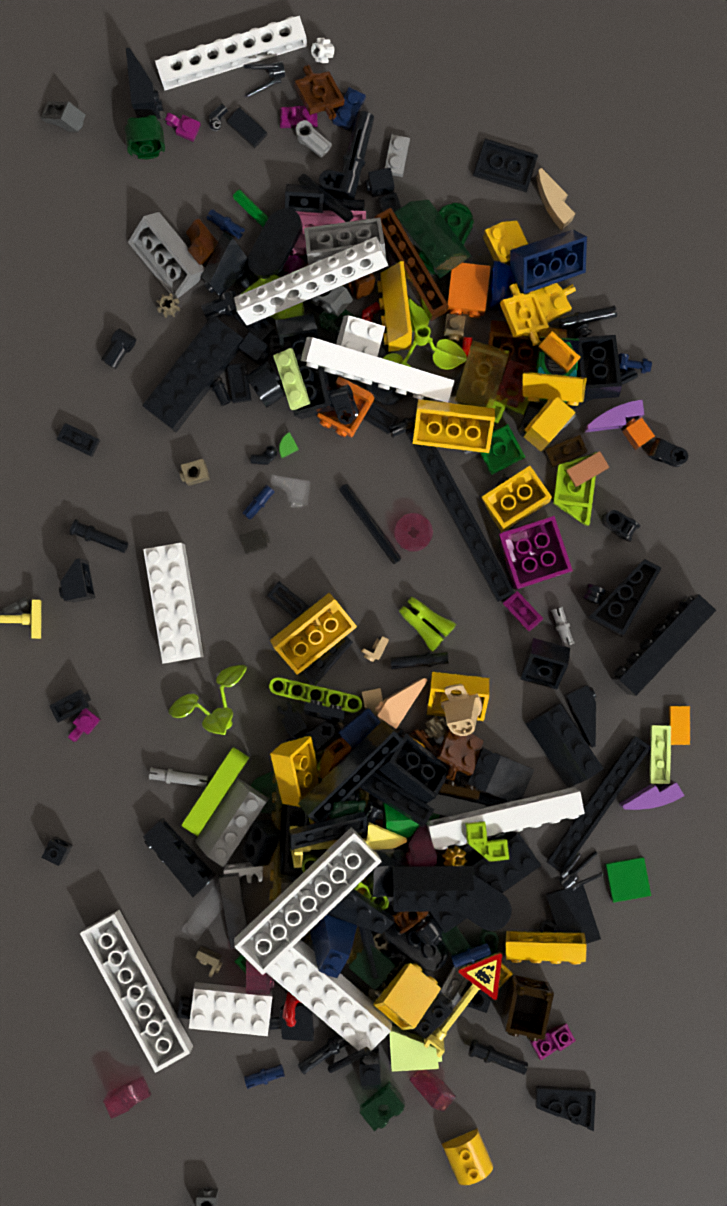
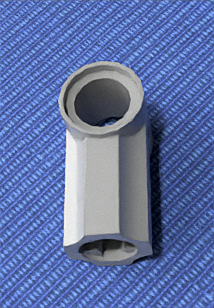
(313, 140)

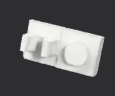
(244, 869)

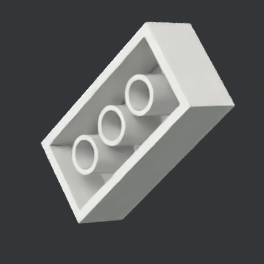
(229, 1009)

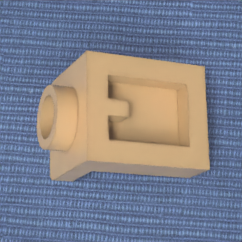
(379, 647)

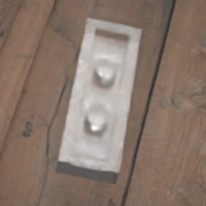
(204, 914)

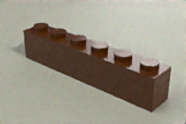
(415, 270)

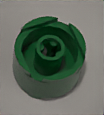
(144, 137)

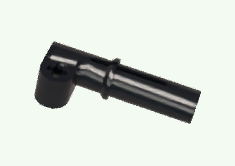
(353, 160)

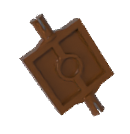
(319, 92)
(460, 753)

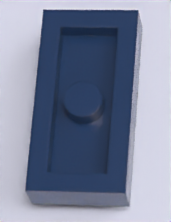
(346, 114)

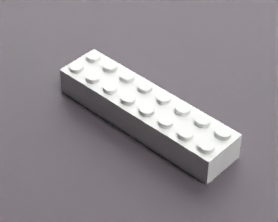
(306, 901)
(137, 990)
(331, 998)

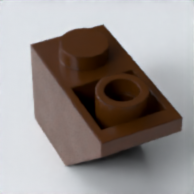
(333, 756)

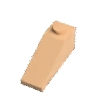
(397, 705)

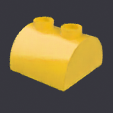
(468, 1158)

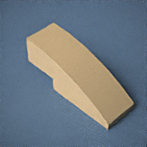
(554, 200)

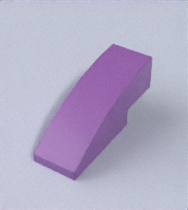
(617, 416)
(653, 797)

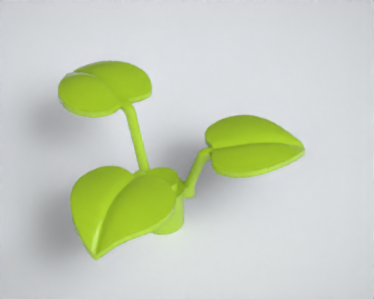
(446, 354)
(221, 718)

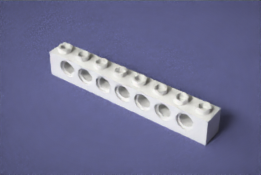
(229, 61)
(311, 281)

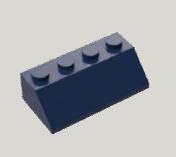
(549, 260)

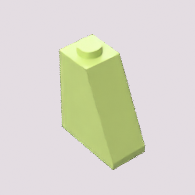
(410, 1053)

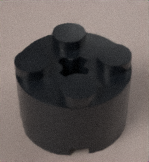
(266, 384)

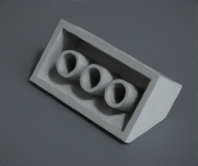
(334, 238)
(166, 254)
(230, 821)

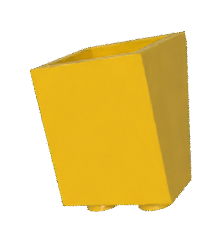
(407, 996)

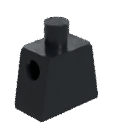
(301, 1031)

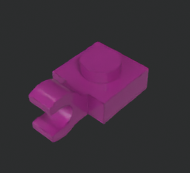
(185, 127)
(85, 723)

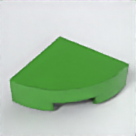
(287, 445)

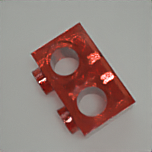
(510, 383)

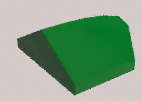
(397, 822)

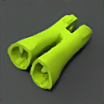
(430, 637)

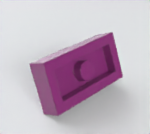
(293, 115)
(523, 611)

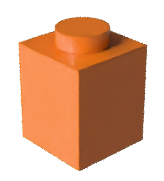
(638, 433)

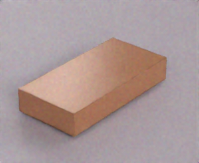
(587, 469)

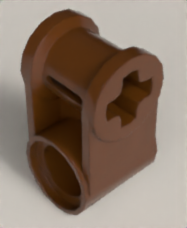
(407, 920)

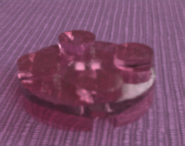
(404, 526)

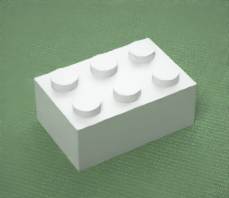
(360, 336)

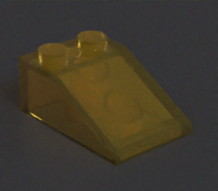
(482, 375)

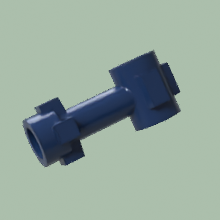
(644, 366)

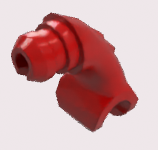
(289, 1009)

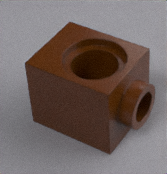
(362, 286)

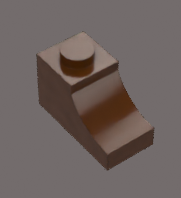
(202, 242)

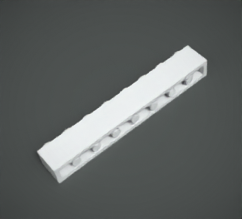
(376, 370)
(508, 817)

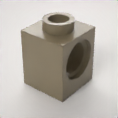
(202, 476)

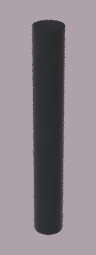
(349, 1059)

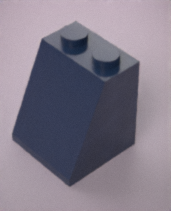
(332, 944)

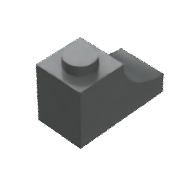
(63, 115)

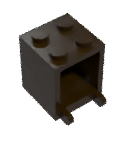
(530, 998)

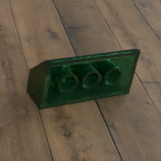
(432, 236)

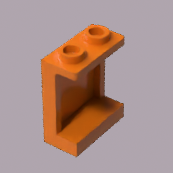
(468, 289)
(363, 401)

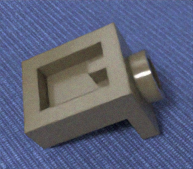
(454, 327)
(210, 957)

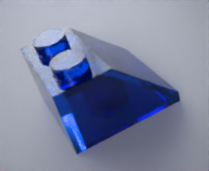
(500, 280)

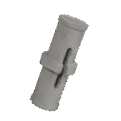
(562, 626)

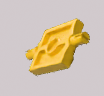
(554, 300)
(524, 315)

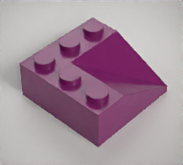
(535, 553)

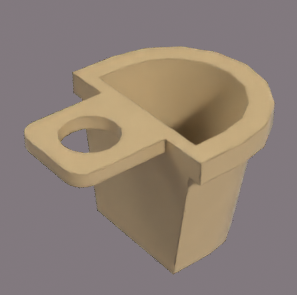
(461, 710)

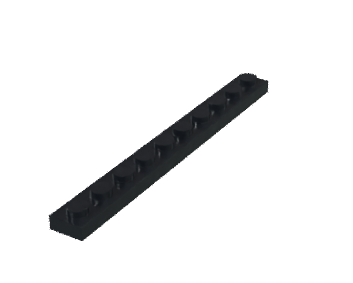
(464, 520)

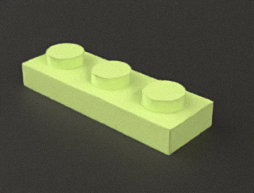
(291, 379)
(660, 754)

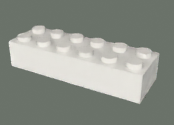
(173, 603)

